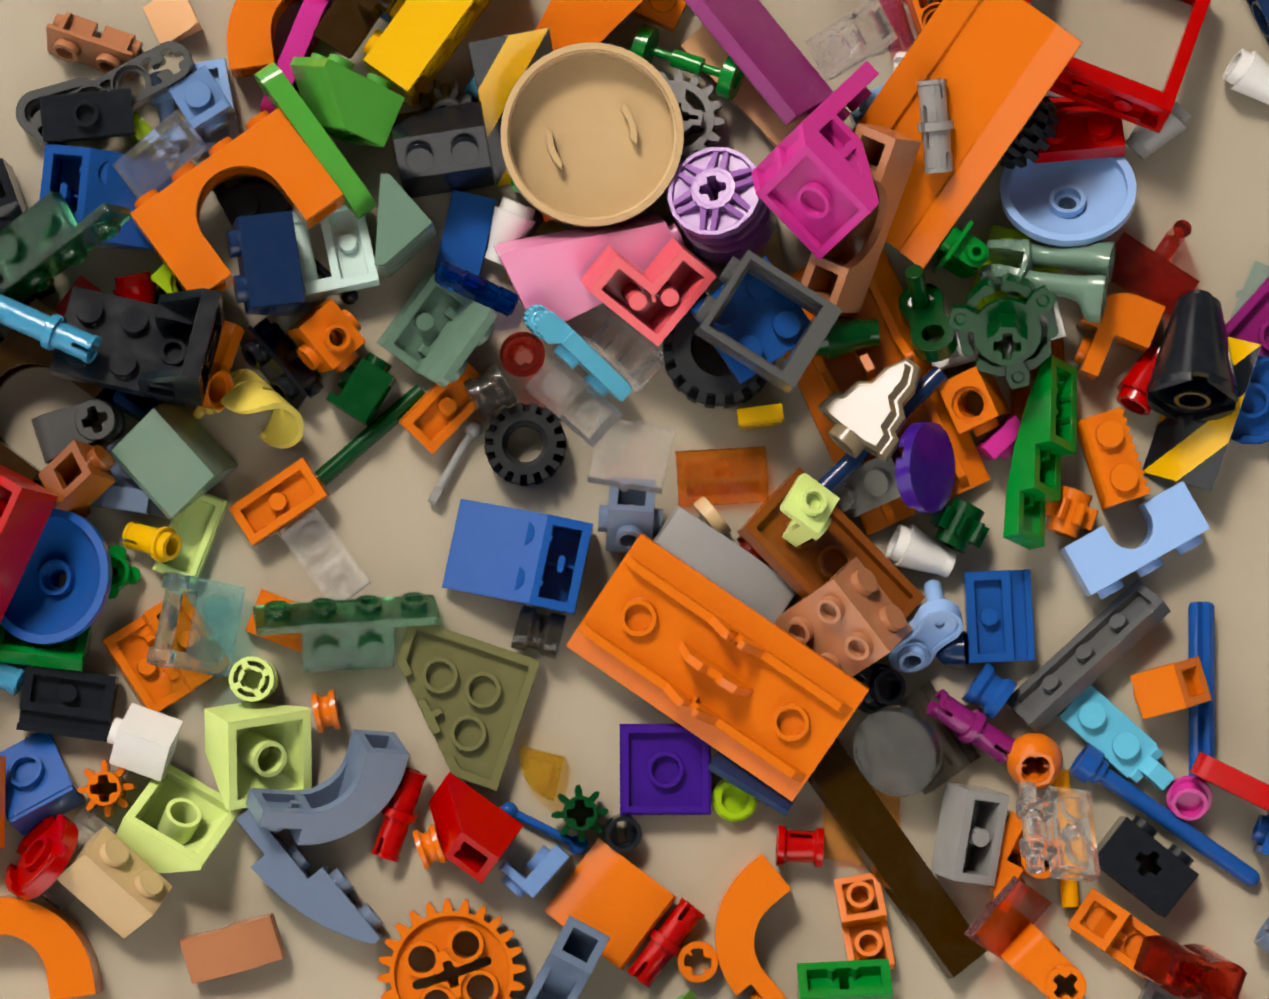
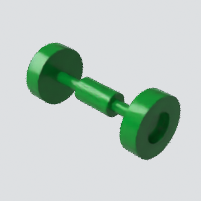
(729, 76)

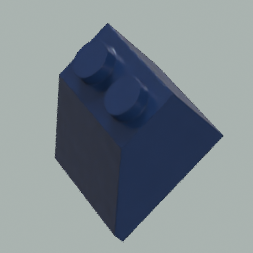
(267, 264)

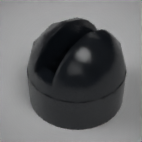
(631, 829)

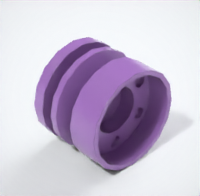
(722, 225)

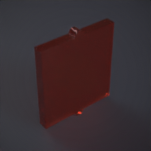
(1007, 916)

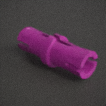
(970, 726)

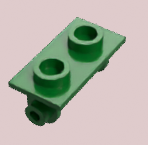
(961, 252)

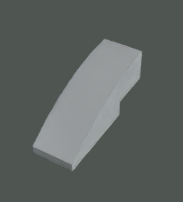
(725, 563)

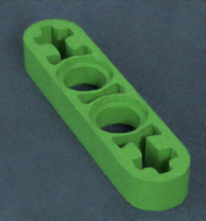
(284, 96)

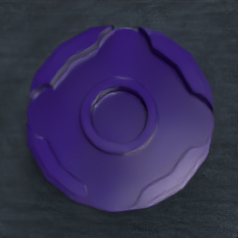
(926, 467)

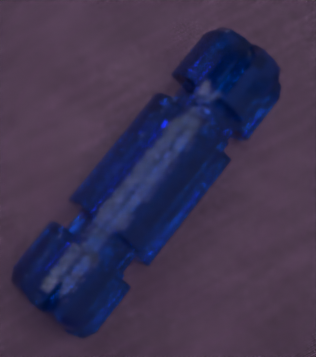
(476, 288)

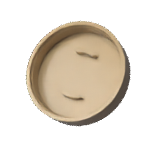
(591, 135)

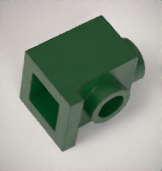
(364, 388)

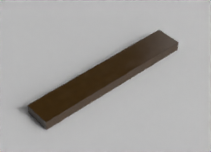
(894, 861)

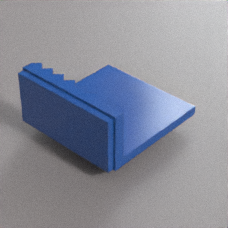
(37, 782)

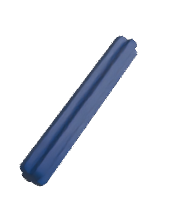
(1202, 644)

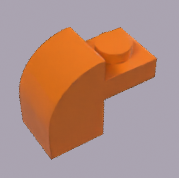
(1126, 321)

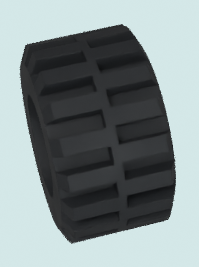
(695, 382)

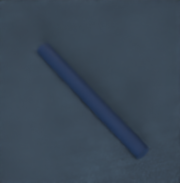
(849, 464)

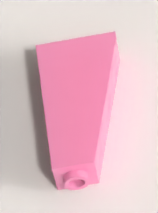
(550, 265)

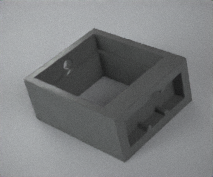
(824, 317)

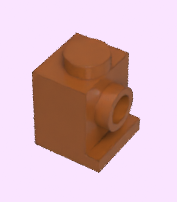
(78, 476)

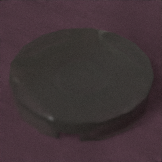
(897, 751)

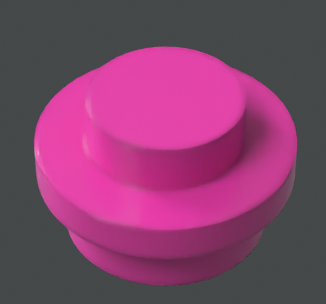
(1189, 797)

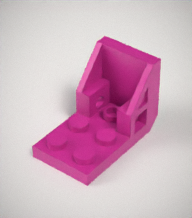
(820, 171)

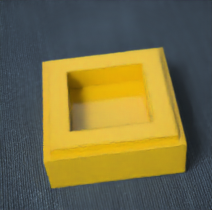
(759, 416)

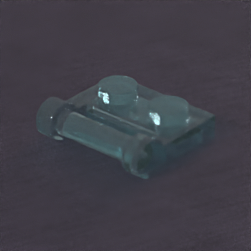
(211, 628)

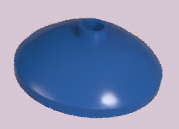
(42, 608)

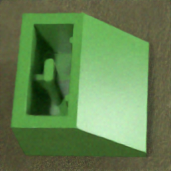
(347, 103)

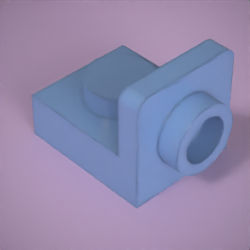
(202, 102)
(543, 867)

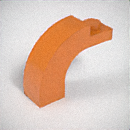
(253, 34)
(737, 917)
(60, 942)

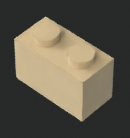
(114, 882)

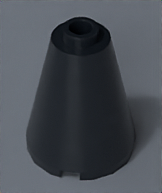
(1194, 362)

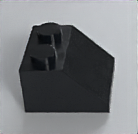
(442, 150)

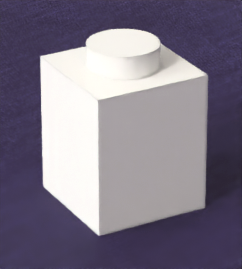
(144, 741)

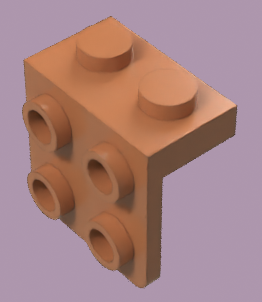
(847, 620)

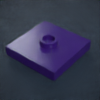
(663, 771)

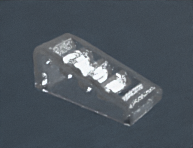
(643, 368)

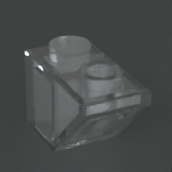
(572, 401)

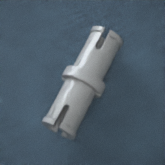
(935, 126)

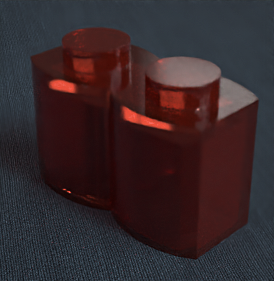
(1188, 969)

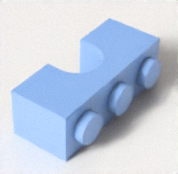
(1171, 523)

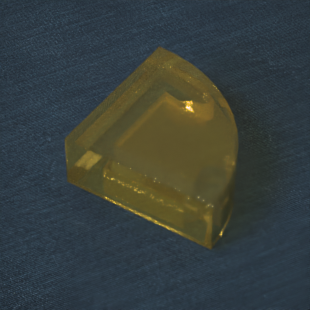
(541, 770)

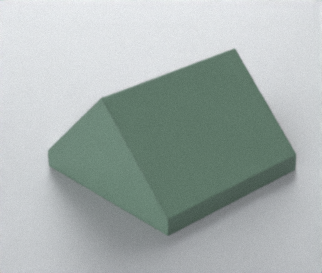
(400, 228)
(172, 458)

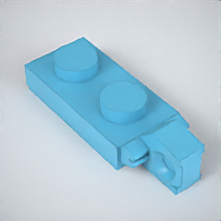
(1115, 735)

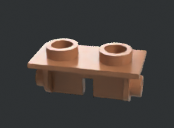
(73, 40)

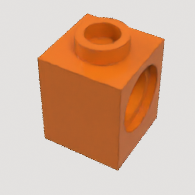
(955, 394)
(1170, 687)

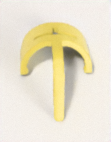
(254, 395)

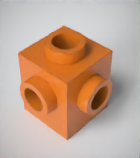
(327, 337)

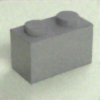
(969, 833)

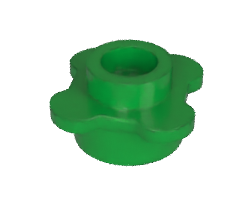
(126, 574)

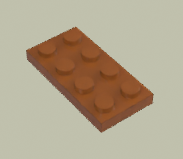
(815, 562)

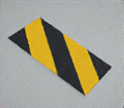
(496, 69)
(1196, 449)

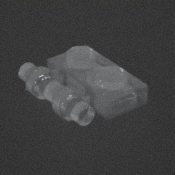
(1069, 830)

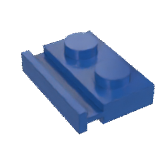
(999, 616)

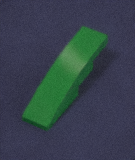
(1043, 437)

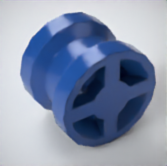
(989, 691)

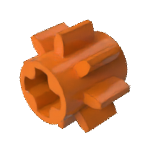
(1070, 513)
(100, 798)

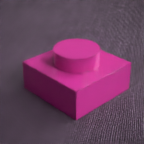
(1001, 440)

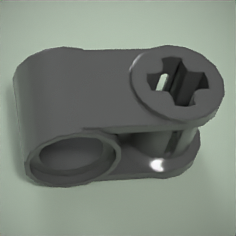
(60, 427)

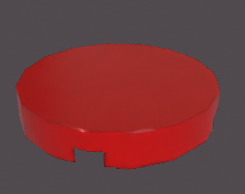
(43, 857)

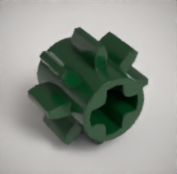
(959, 525)
(588, 803)

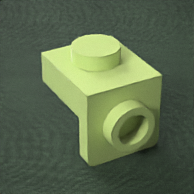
(809, 508)

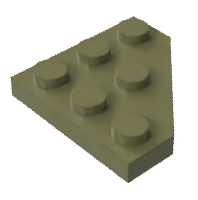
(468, 697)

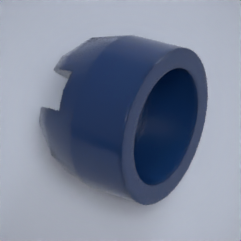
(954, 653)

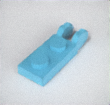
(576, 351)

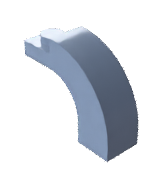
(342, 802)
(569, 962)

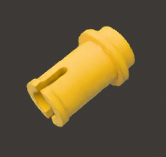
(160, 543)

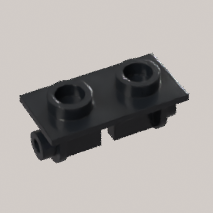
(265, 350)

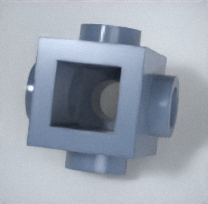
(627, 521)

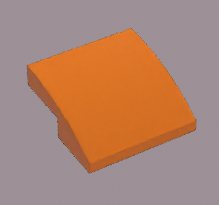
(154, 685)
(613, 899)

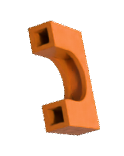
(266, 151)

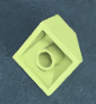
(258, 748)
(176, 823)

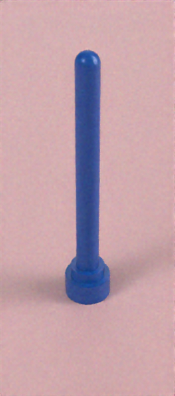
(1093, 768)

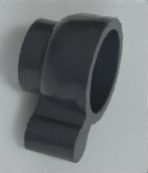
(885, 686)

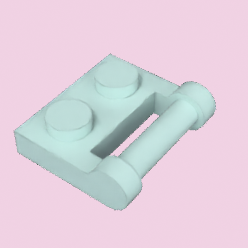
(348, 255)

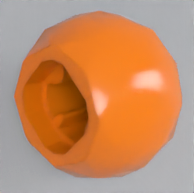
(1035, 760)

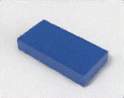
(466, 231)

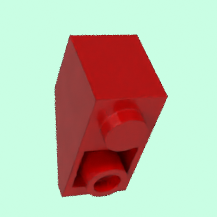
(471, 827)

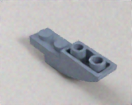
(320, 897)

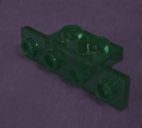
(49, 241)
(346, 631)

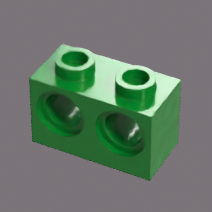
(845, 980)

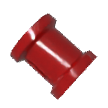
(799, 846)

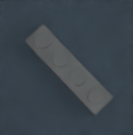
(1087, 656)

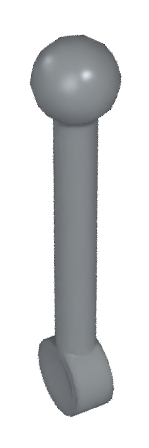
(472, 429)

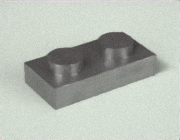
(868, 487)

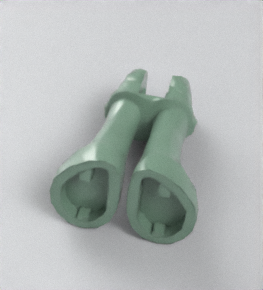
(1087, 290)

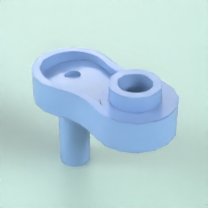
(933, 627)

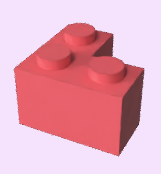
(653, 298)

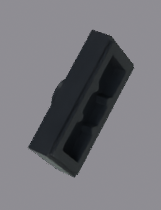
(87, 115)

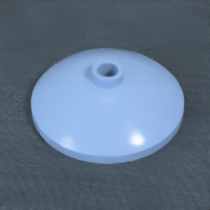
(1095, 191)

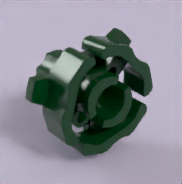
(1001, 354)

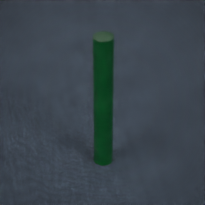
(368, 436)

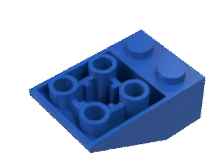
(88, 181)
(518, 556)

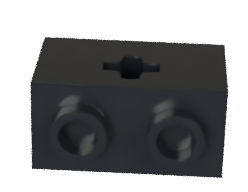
(1155, 889)

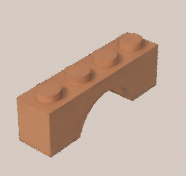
(850, 265)

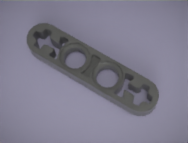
(113, 78)

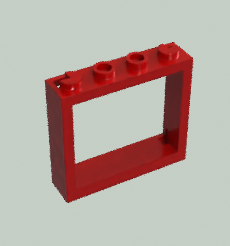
(1124, 96)

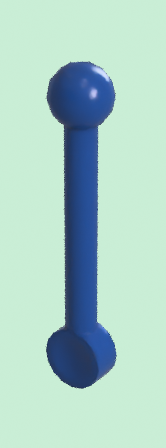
(574, 845)

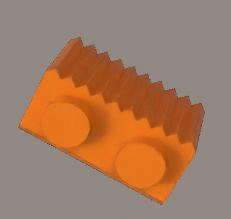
(1112, 458)

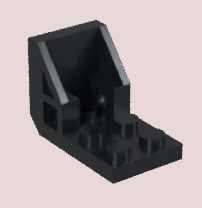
(145, 346)

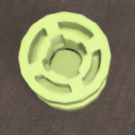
(261, 679)

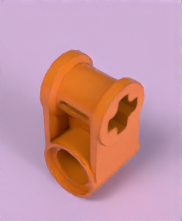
(1040, 962)

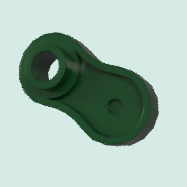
(924, 314)

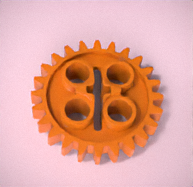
(438, 933)

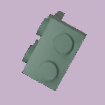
(437, 331)

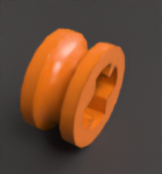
(326, 711)
(429, 846)
(708, 952)

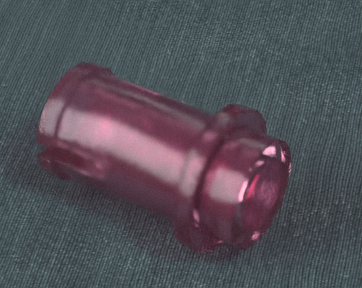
(898, 18)

